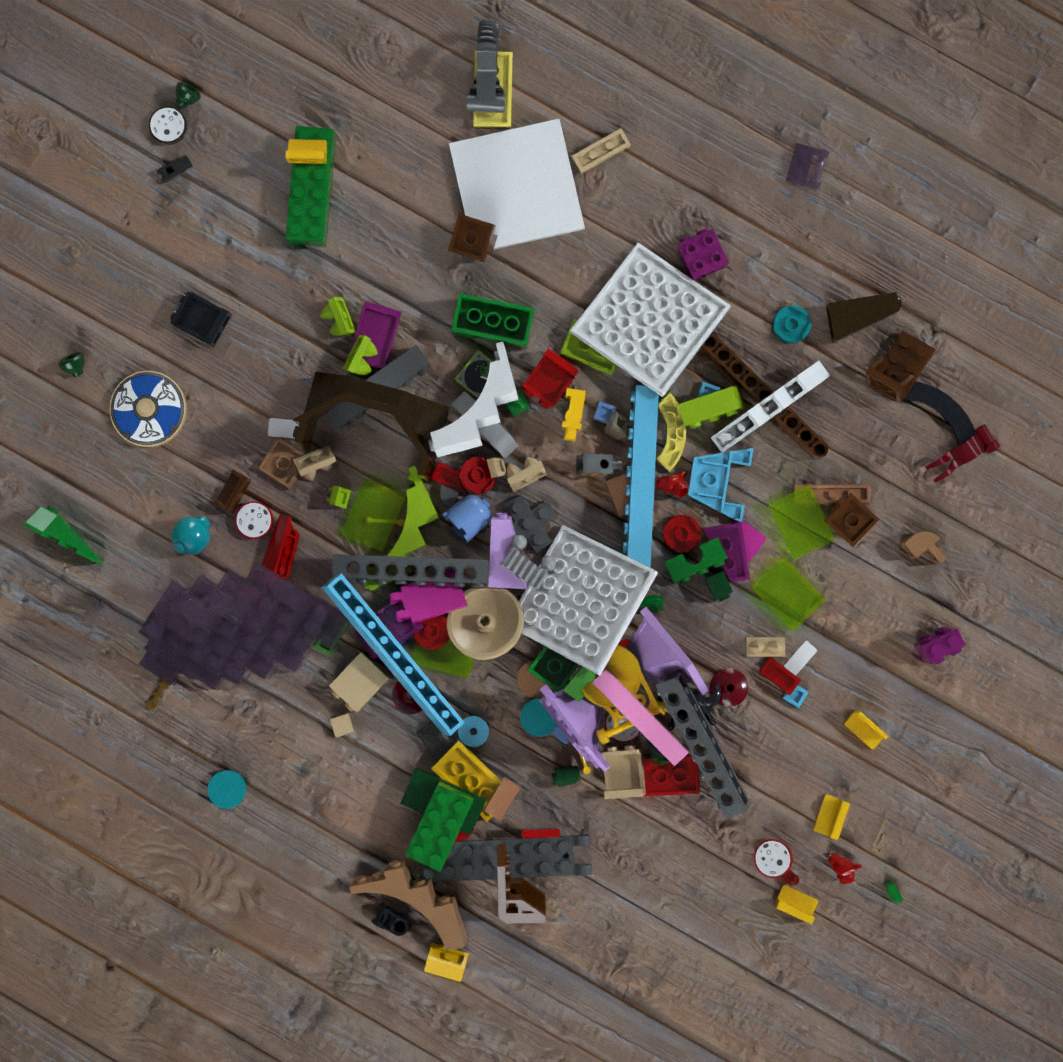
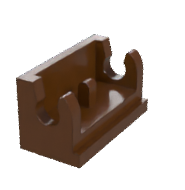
(233, 491)

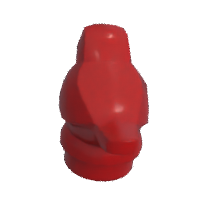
(673, 484)
(843, 868)

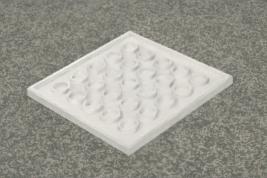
(519, 183)
(650, 319)
(585, 600)

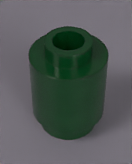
(566, 775)

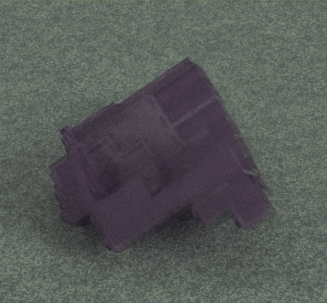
(237, 628)

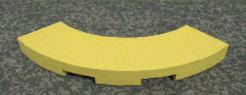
(675, 432)

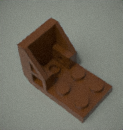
(900, 367)
(518, 906)

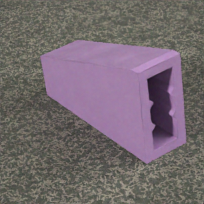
(501, 540)

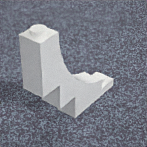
(770, 406)
(464, 432)

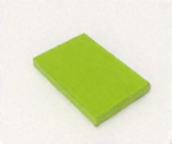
(579, 351)

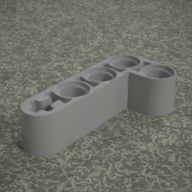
(494, 434)

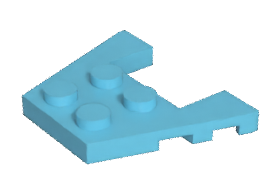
(710, 480)

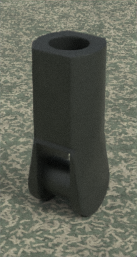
(178, 167)

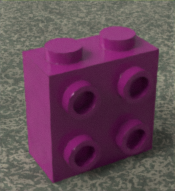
(702, 254)
(944, 642)

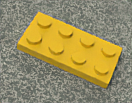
(467, 771)

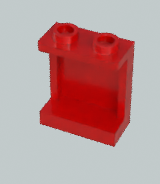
(549, 379)

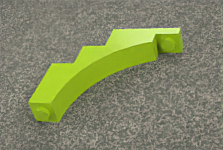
(419, 513)

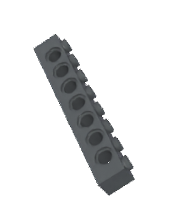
(481, 569)
(677, 684)

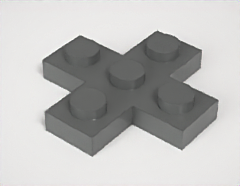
(530, 522)

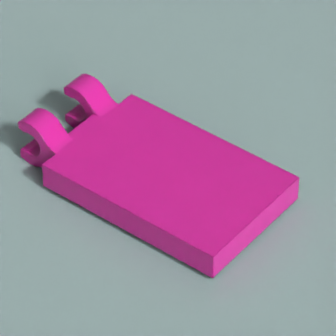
(428, 600)

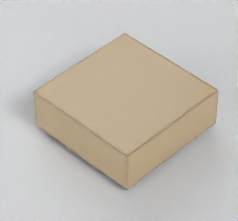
(496, 467)
(342, 725)

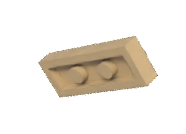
(601, 151)

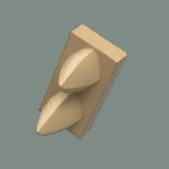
(309, 463)
(520, 478)
(765, 646)

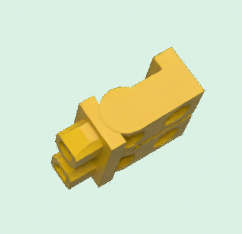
(574, 414)

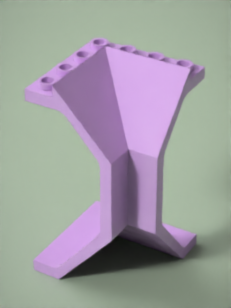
(657, 657)

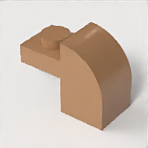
(922, 542)

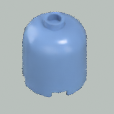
(468, 516)

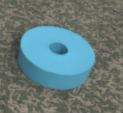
(482, 731)

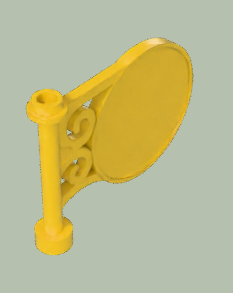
(628, 671)

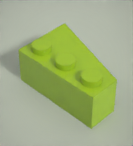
(712, 407)

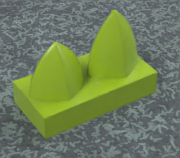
(337, 310)
(355, 362)

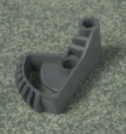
(486, 92)

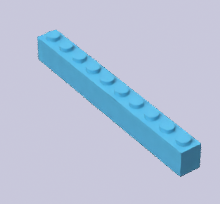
(641, 475)
(392, 654)

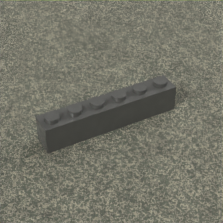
(394, 375)

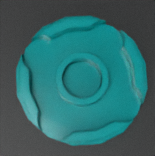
(791, 324)
(536, 719)
(227, 789)

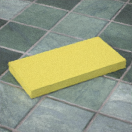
(504, 73)

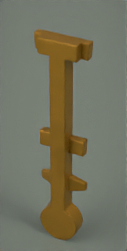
(151, 704)

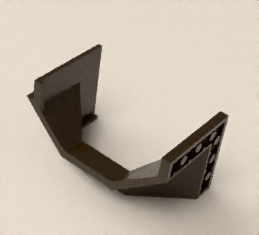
(412, 412)

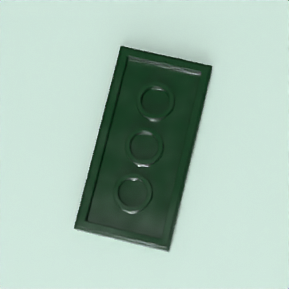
(421, 791)

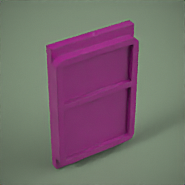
(381, 326)
(400, 631)

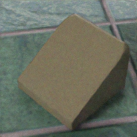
(617, 426)

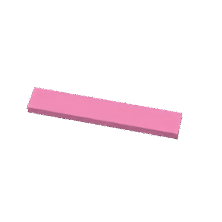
(640, 717)

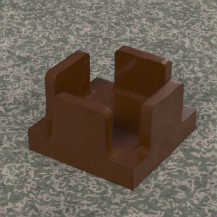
(473, 238)
(851, 519)

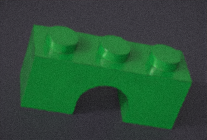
(681, 569)

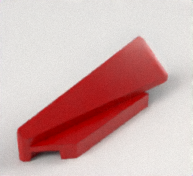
(282, 547)

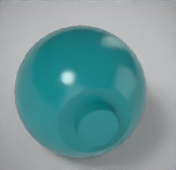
(191, 535)

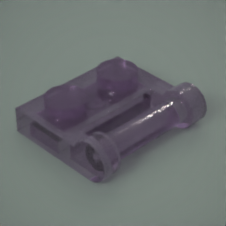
(801, 163)

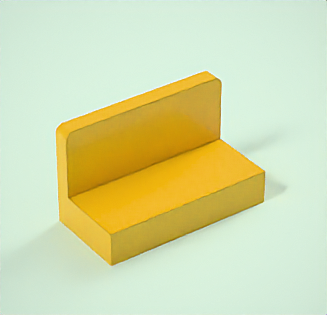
(307, 151)
(865, 729)
(831, 816)
(796, 904)
(446, 963)

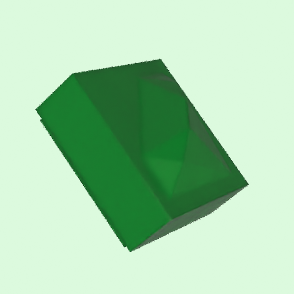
(518, 406)
(892, 892)

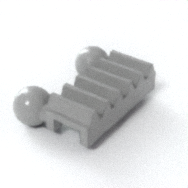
(523, 567)

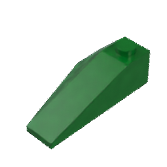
(54, 526)

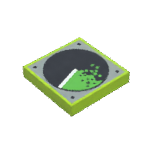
(474, 374)

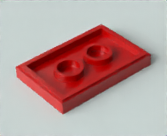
(671, 779)

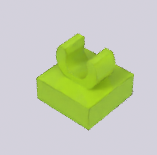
(339, 496)

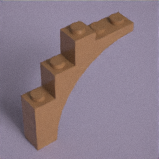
(420, 894)

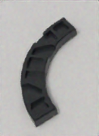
(946, 407)

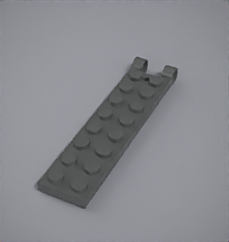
(528, 859)

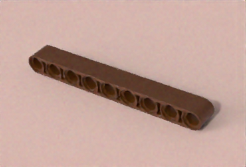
(760, 386)

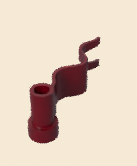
(967, 451)

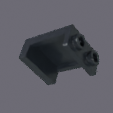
(200, 318)

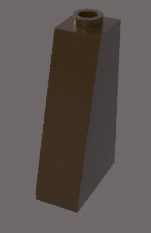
(857, 314)

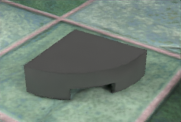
(448, 496)

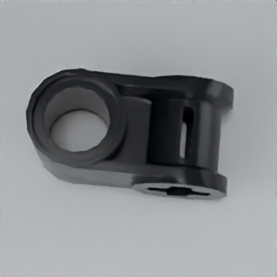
(390, 919)

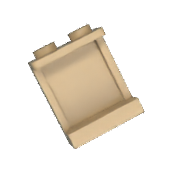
(358, 682)
(625, 773)

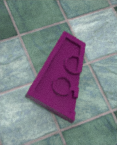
(733, 543)

